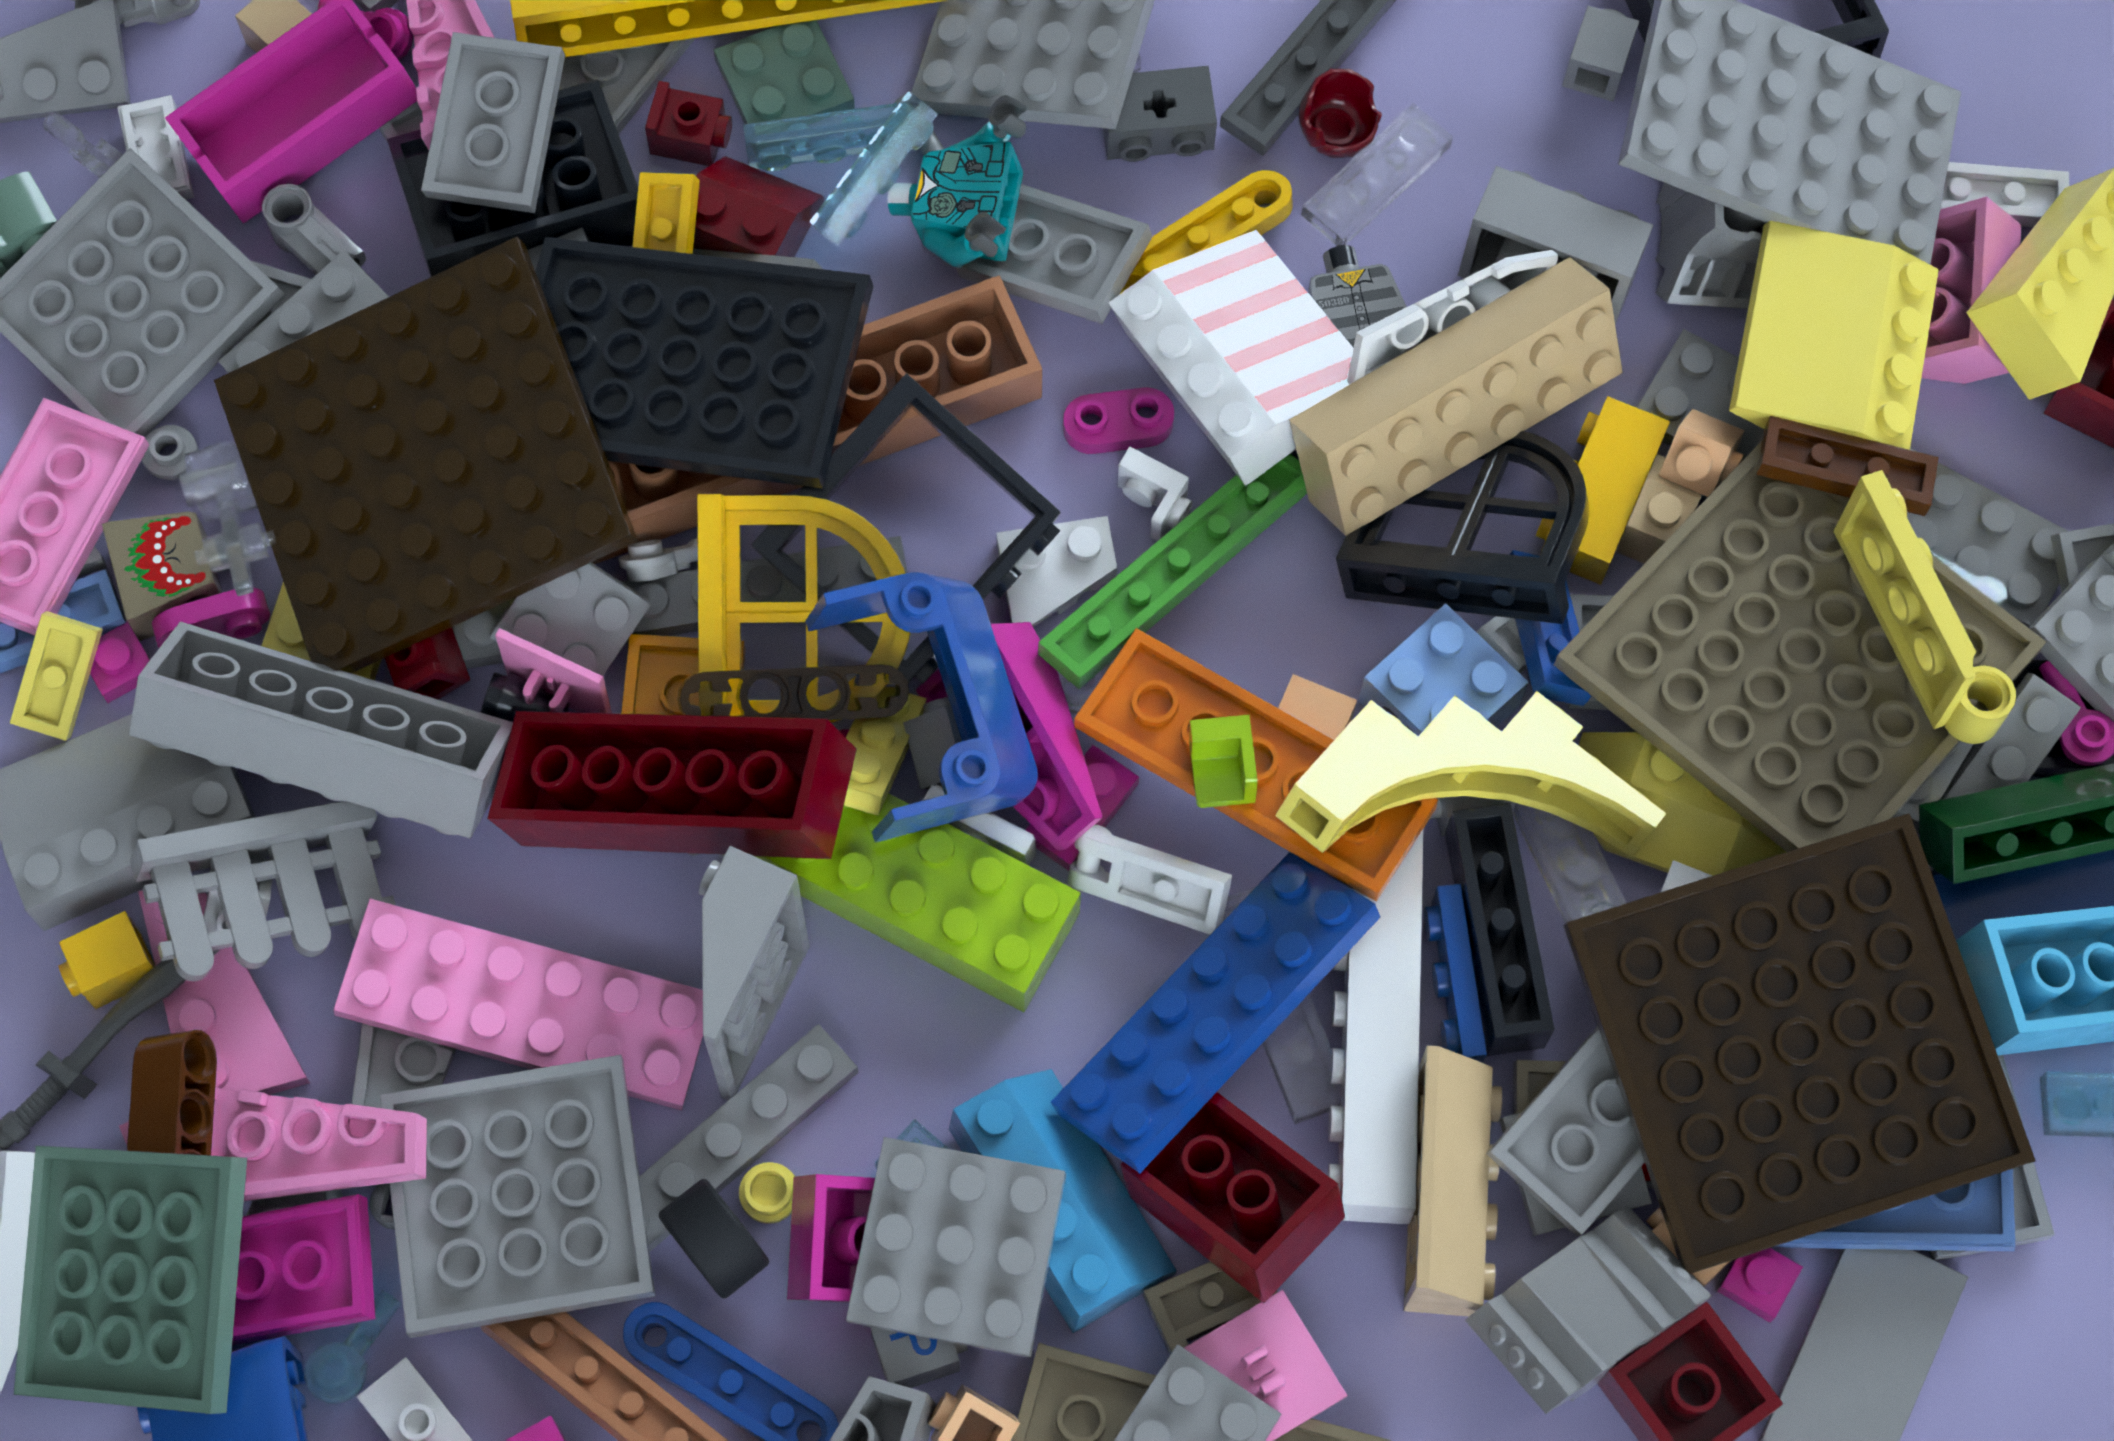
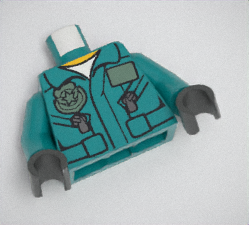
(968, 191)

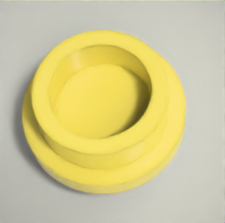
(767, 1192)

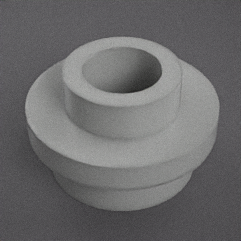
(168, 466)

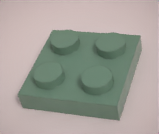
(783, 74)

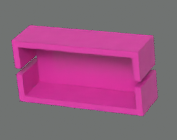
(294, 106)

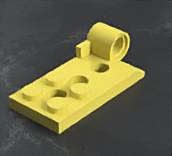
(1918, 615)

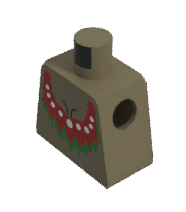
(158, 566)

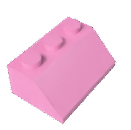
(1969, 251)

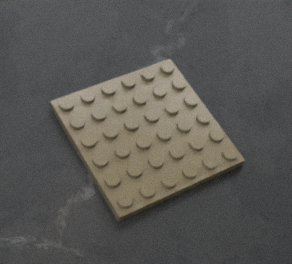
(1768, 668)

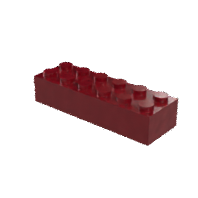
(674, 783)

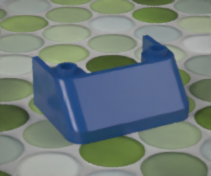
(994, 759)

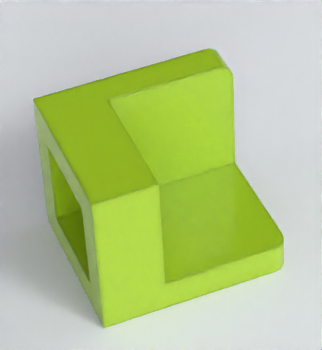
(1223, 761)

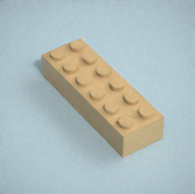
(1457, 395)

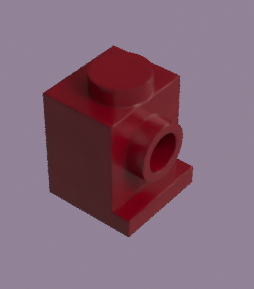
(687, 125)
(430, 666)

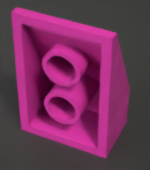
(826, 1235)

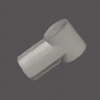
(310, 237)

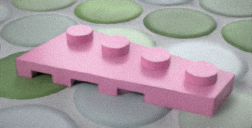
(432, 28)
(233, 1014)
(315, 1145)

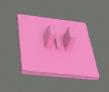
(553, 673)
(1274, 1360)

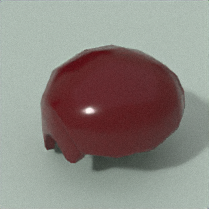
(1339, 113)

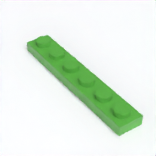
(1170, 571)

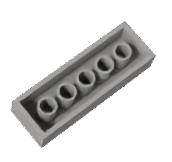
(320, 729)

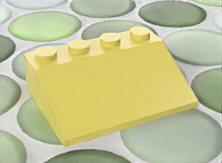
(1835, 334)

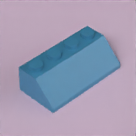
(1101, 1240)

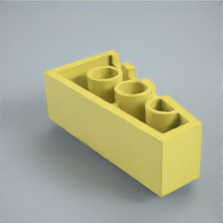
(2054, 290)

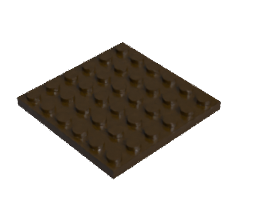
(424, 460)
(1798, 1043)

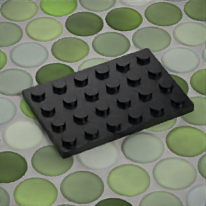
(707, 356)

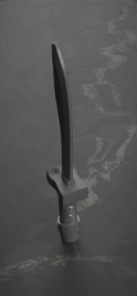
(67, 1073)

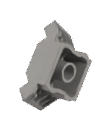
(1705, 251)
(1587, 1309)

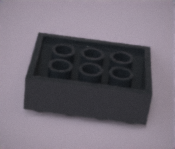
(581, 186)

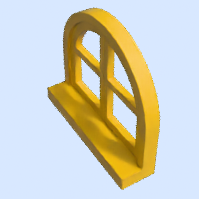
(720, 588)

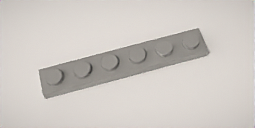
(747, 1124)

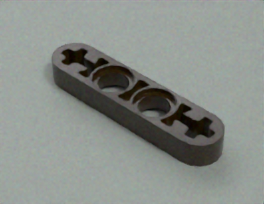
(793, 690)

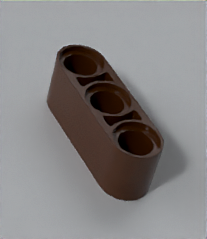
(173, 1094)

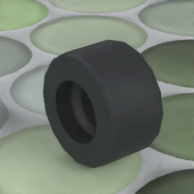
(713, 1238)

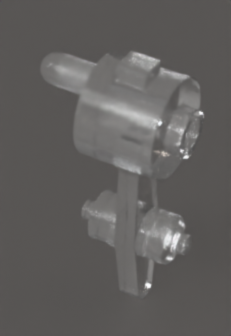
(222, 491)

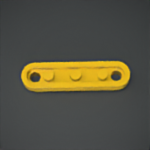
(1220, 220)

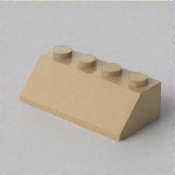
(1452, 1209)

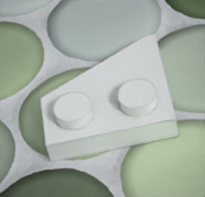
(1072, 564)

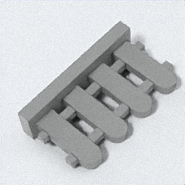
(228, 853)

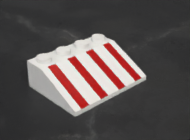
(1237, 347)

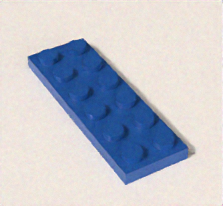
(1215, 1011)

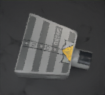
(1354, 294)

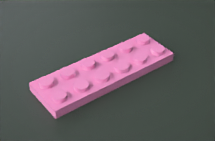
(520, 1001)

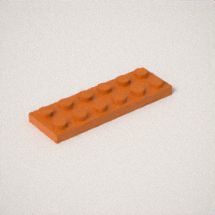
(1146, 714)

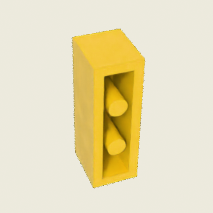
(1614, 467)

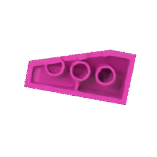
(1064, 798)

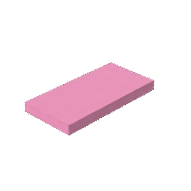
(54, 504)

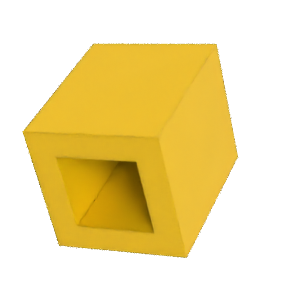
(105, 960)

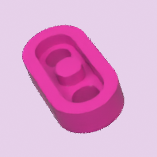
(1119, 421)
(220, 613)

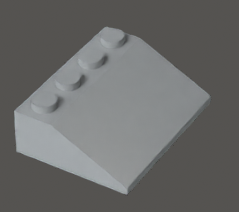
(85, 804)
(749, 957)

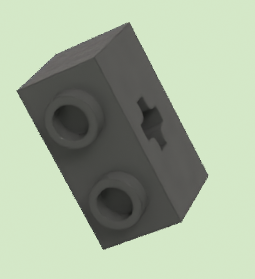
(1186, 111)

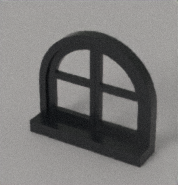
(1476, 579)

